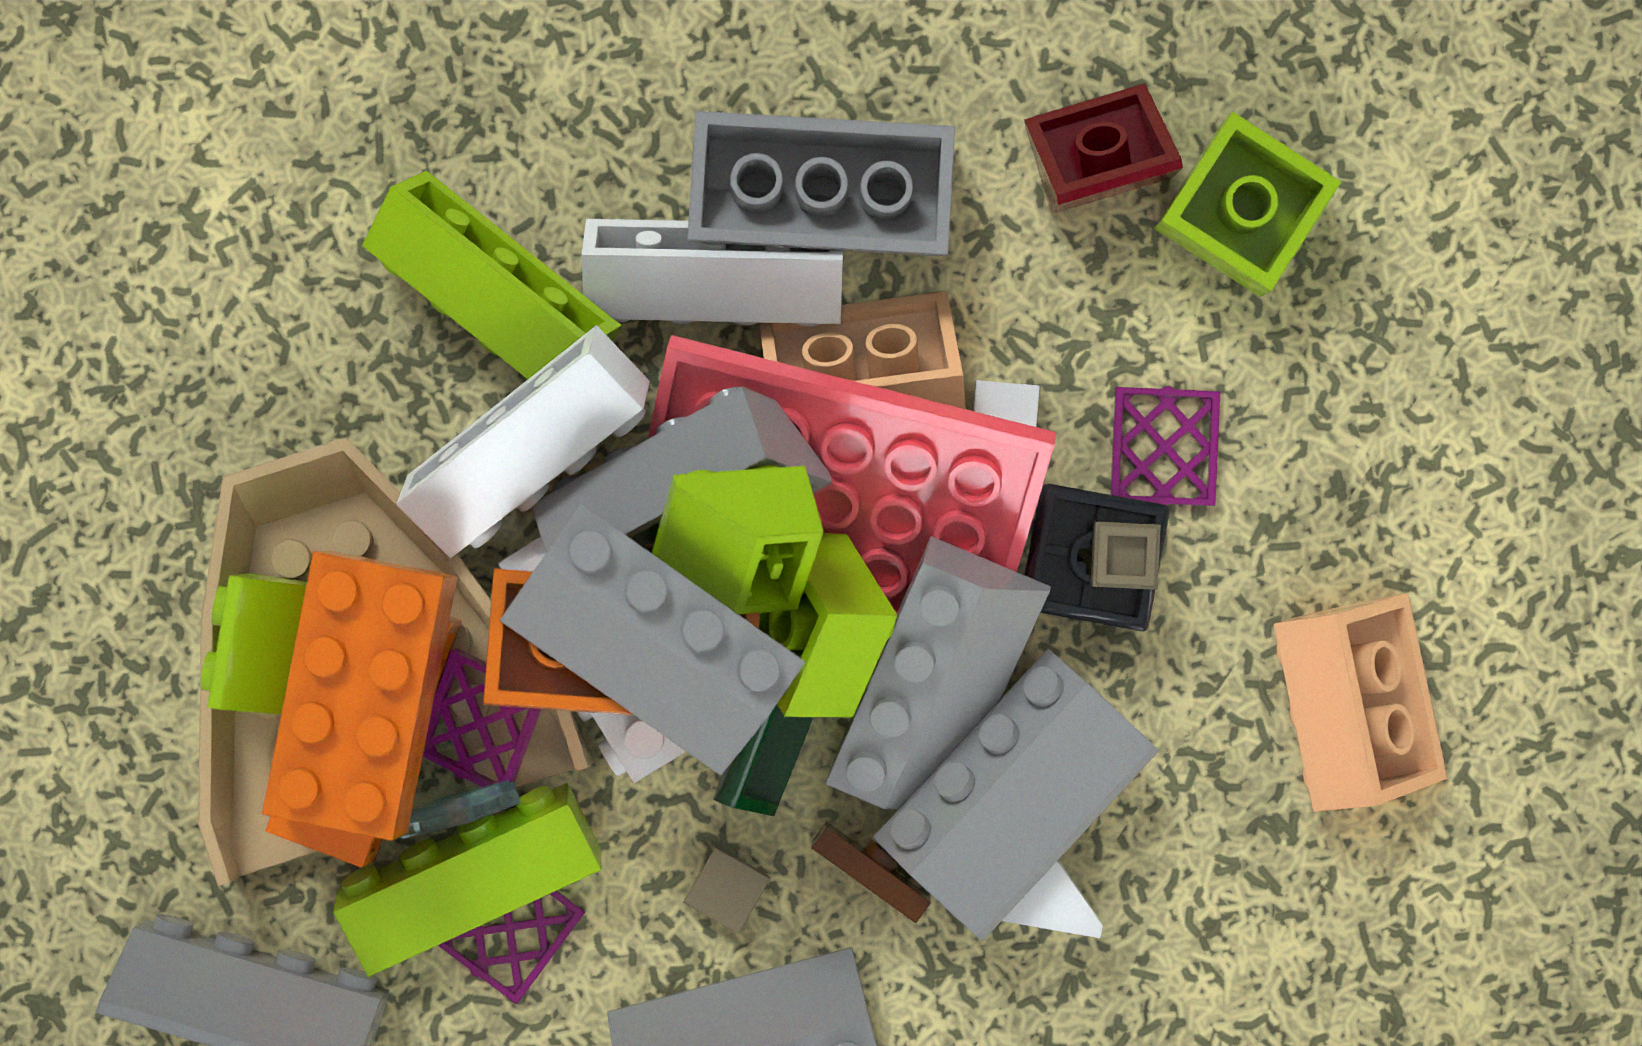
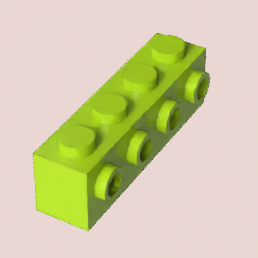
(480, 275)
(466, 878)

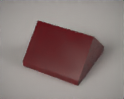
(1101, 148)

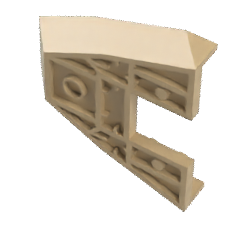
(270, 526)

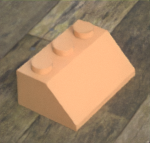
(884, 343)
(1360, 703)

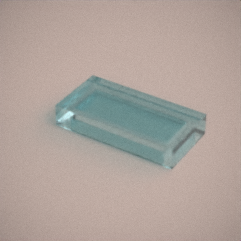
(462, 808)

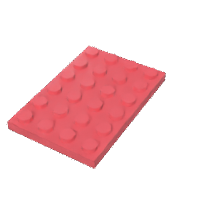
(894, 459)

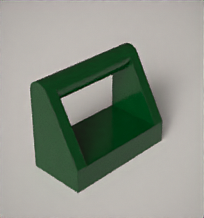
(764, 765)

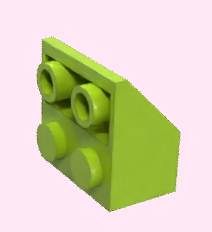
(742, 535)
(254, 644)

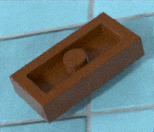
(873, 869)

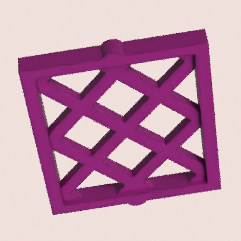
(1167, 396)
(464, 767)
(479, 966)

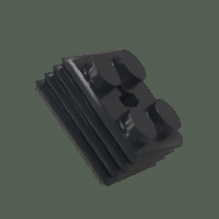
(1062, 528)

